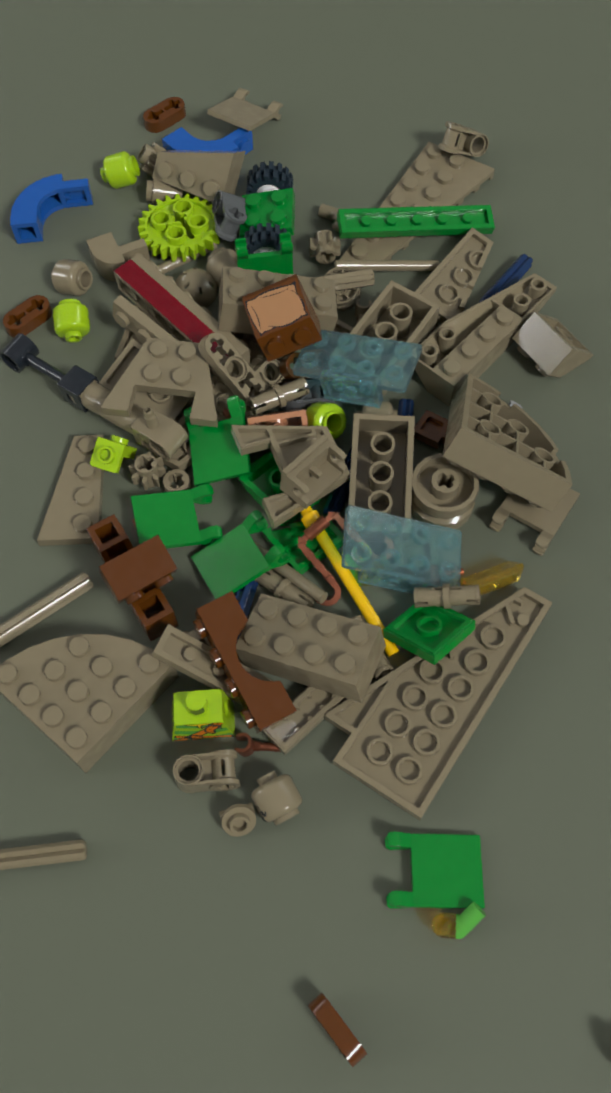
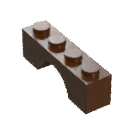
(153, 609)
(262, 700)

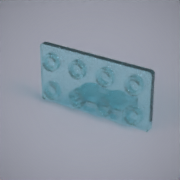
(358, 366)
(399, 551)

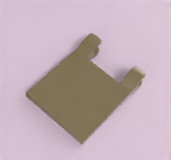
(244, 114)
(537, 518)

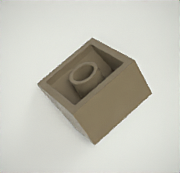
(550, 345)

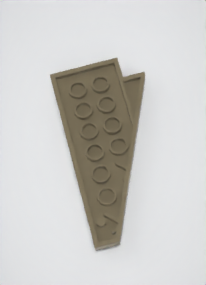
(425, 713)

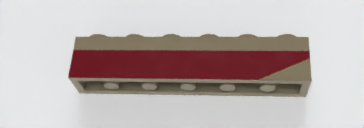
(173, 308)

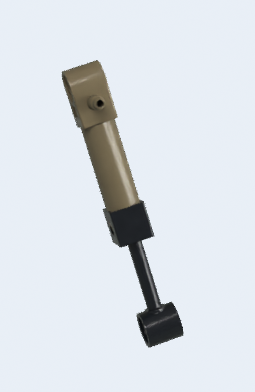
(85, 392)

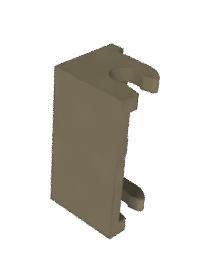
(313, 472)

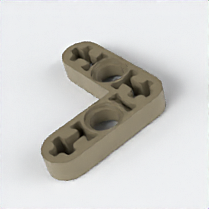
(255, 376)

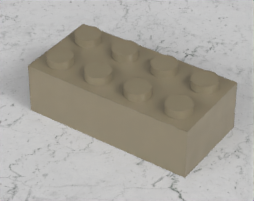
(240, 282)
(399, 316)
(382, 463)
(311, 647)

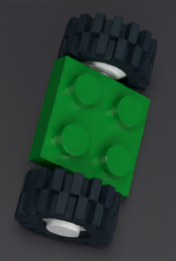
(268, 207)

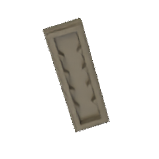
(311, 710)

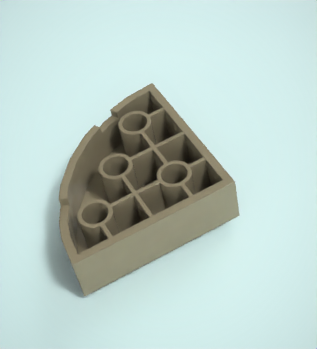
(504, 445)
(84, 690)

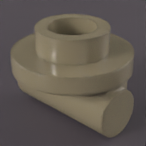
(238, 819)

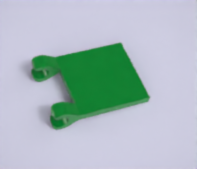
(273, 261)
(214, 448)
(174, 517)
(236, 559)
(443, 871)

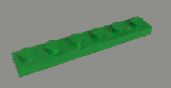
(414, 221)

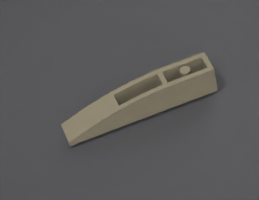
(478, 336)

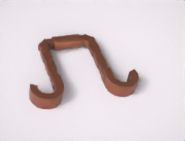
(310, 533)

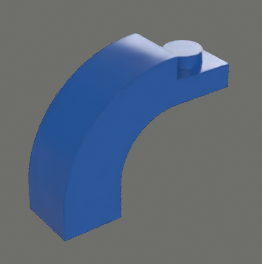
(236, 141)
(42, 200)

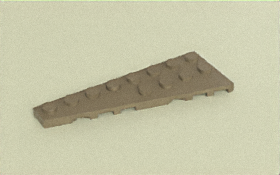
(431, 180)

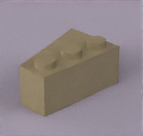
(200, 171)

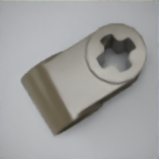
(463, 140)
(210, 771)

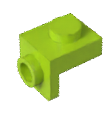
(110, 452)

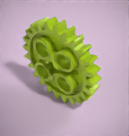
(179, 227)

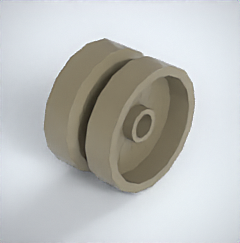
(443, 492)

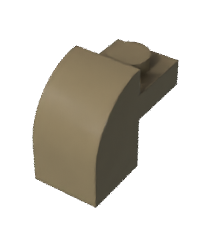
(108, 256)

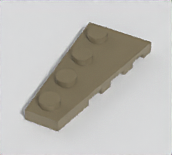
(456, 275)
(76, 497)

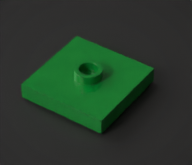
(429, 631)

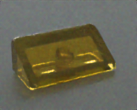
(495, 577)

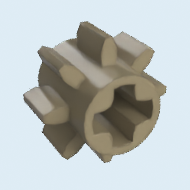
(148, 156)
(324, 246)
(147, 470)

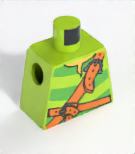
(202, 715)

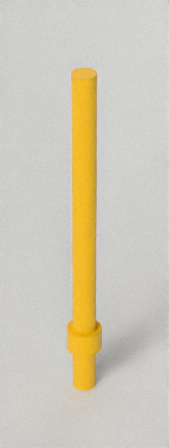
(368, 612)

